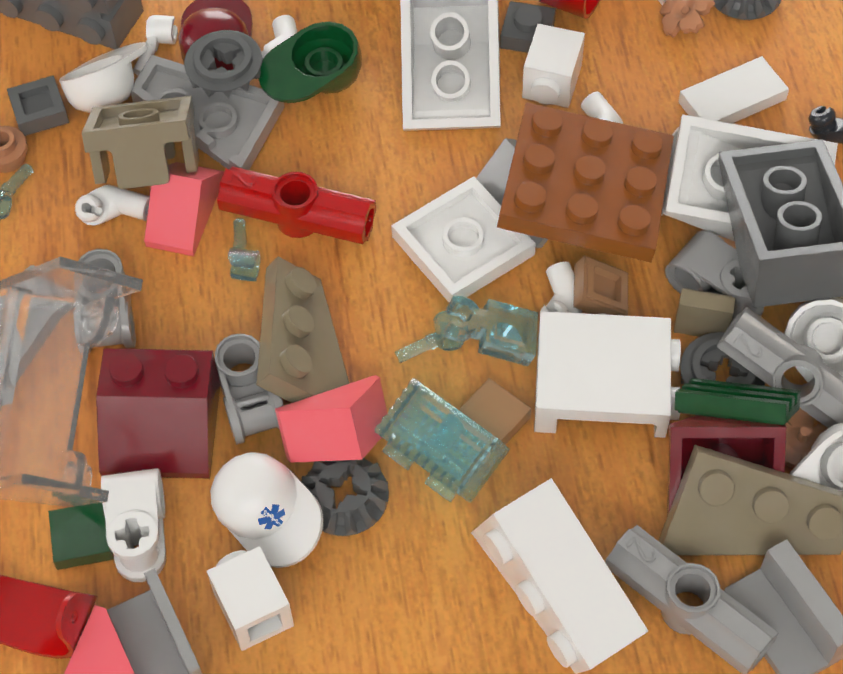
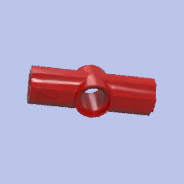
(296, 204)

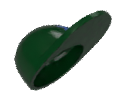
(311, 62)

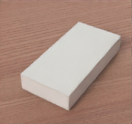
(735, 93)

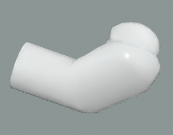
(562, 283)

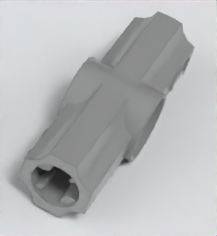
(770, 353)
(718, 623)

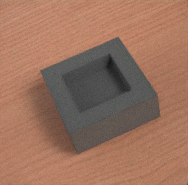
(522, 23)
(37, 105)

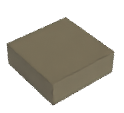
(703, 312)

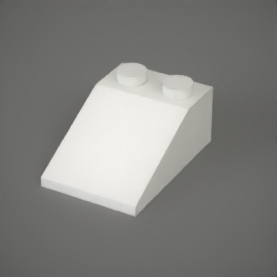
(450, 64)
(696, 181)

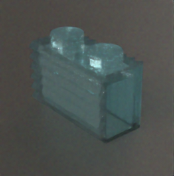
(441, 441)

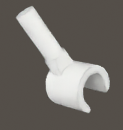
(158, 30)

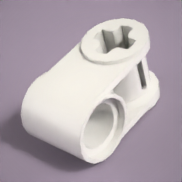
(135, 518)

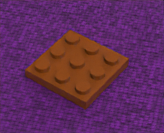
(587, 182)

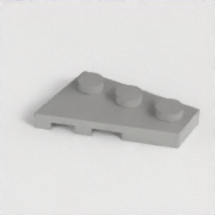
(225, 127)

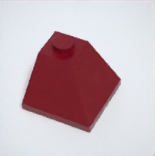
(742, 439)

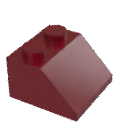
(157, 411)

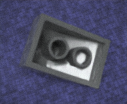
(786, 221)

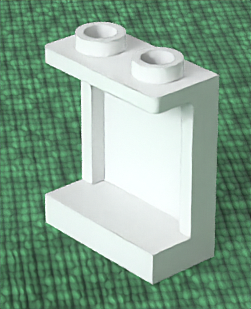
(605, 370)

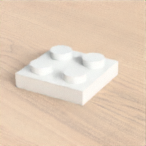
(459, 240)

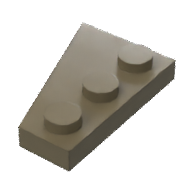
(297, 336)
(749, 508)

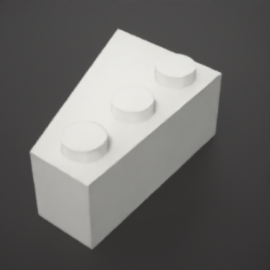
(560, 578)

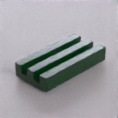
(737, 401)

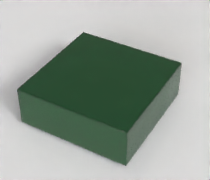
(79, 536)

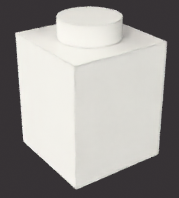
(553, 65)
(250, 597)

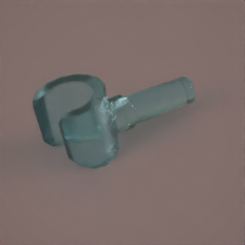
(9, 188)
(244, 262)
(431, 340)

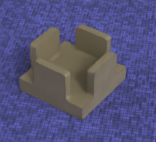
(140, 140)

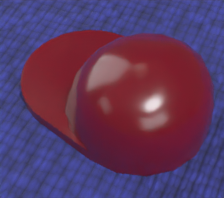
(210, 16)

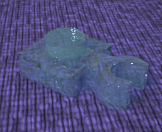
(501, 328)

